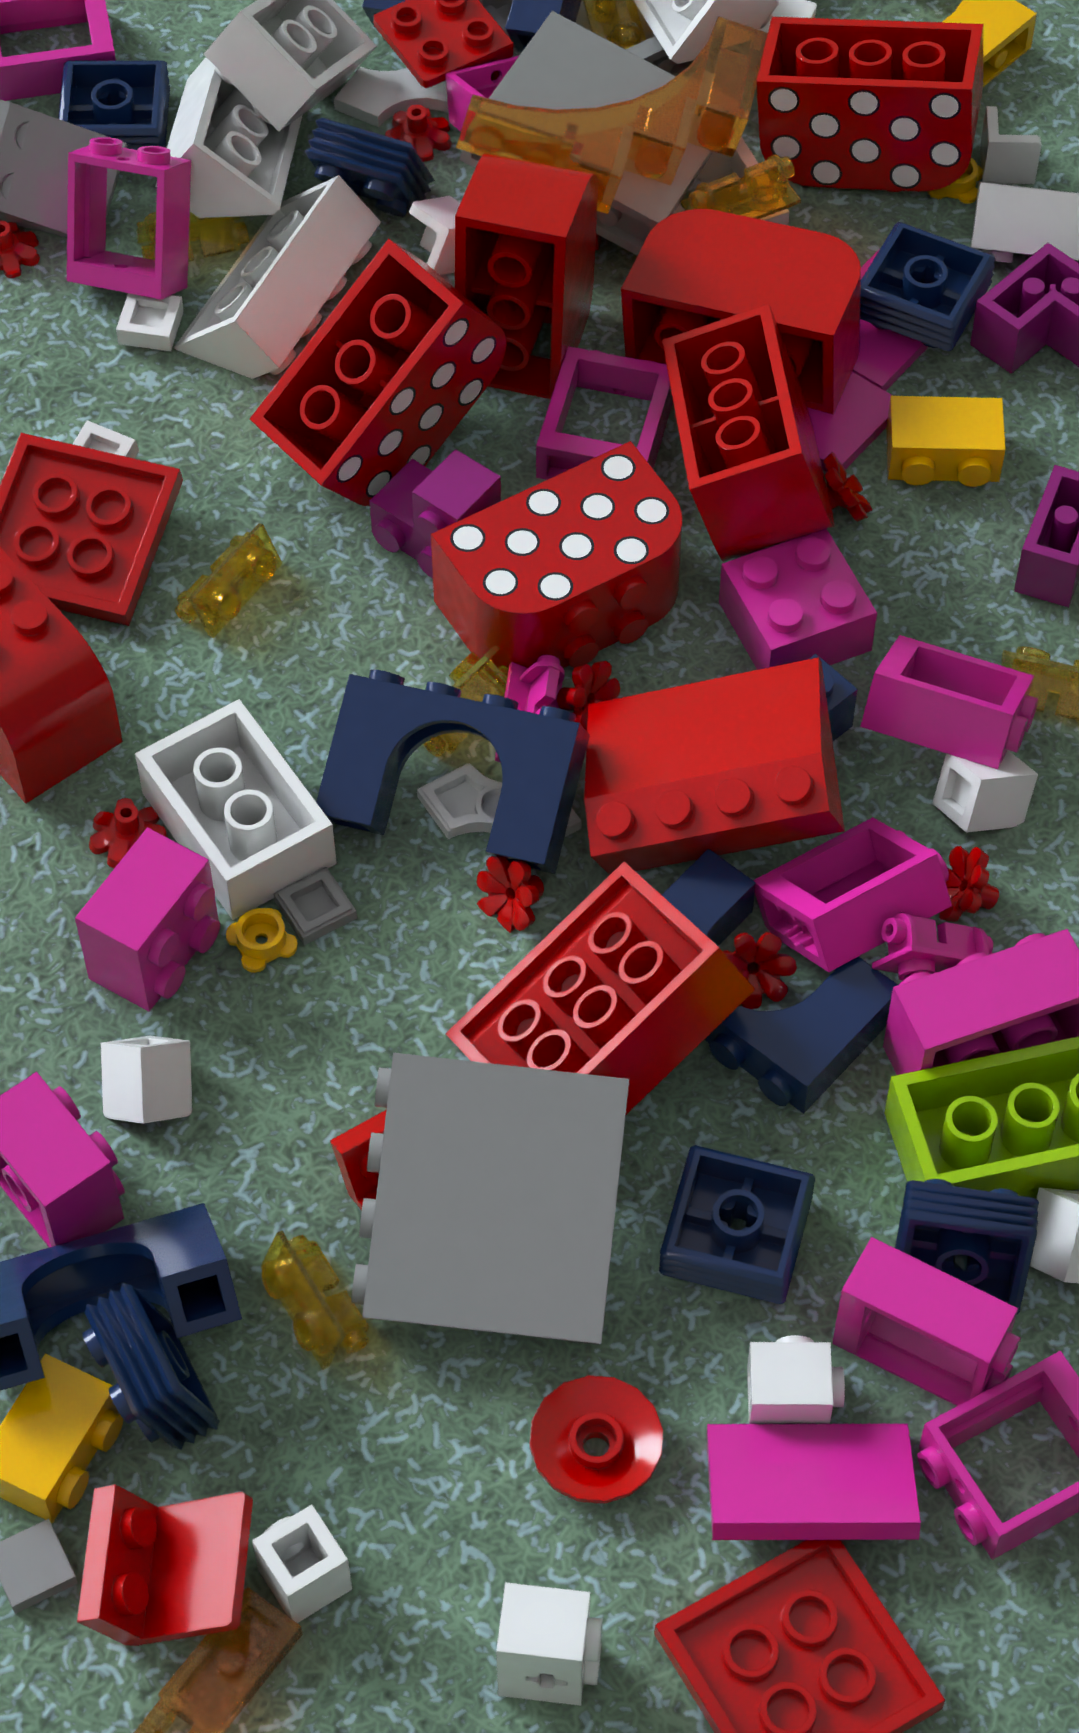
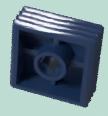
(118, 99)
(370, 165)
(924, 286)
(971, 1234)
(743, 1261)
(151, 1368)

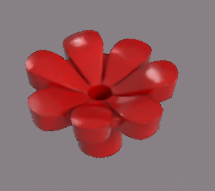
(421, 130)
(16, 249)
(844, 490)
(591, 687)
(121, 829)
(968, 884)
(510, 892)
(762, 966)

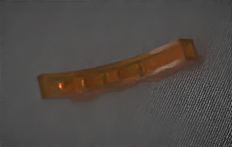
(642, 135)

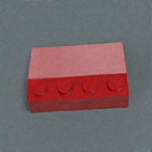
(711, 768)
(608, 992)

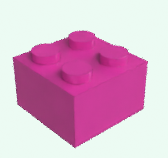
(797, 603)
(149, 920)
(53, 1167)

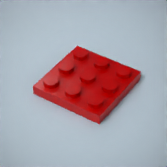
(85, 523)
(799, 1651)

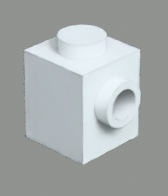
(793, 1382)
(302, 1564)

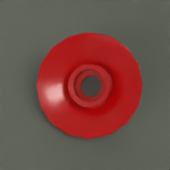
(601, 1410)

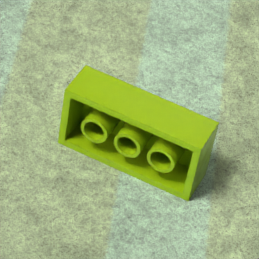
(992, 1120)

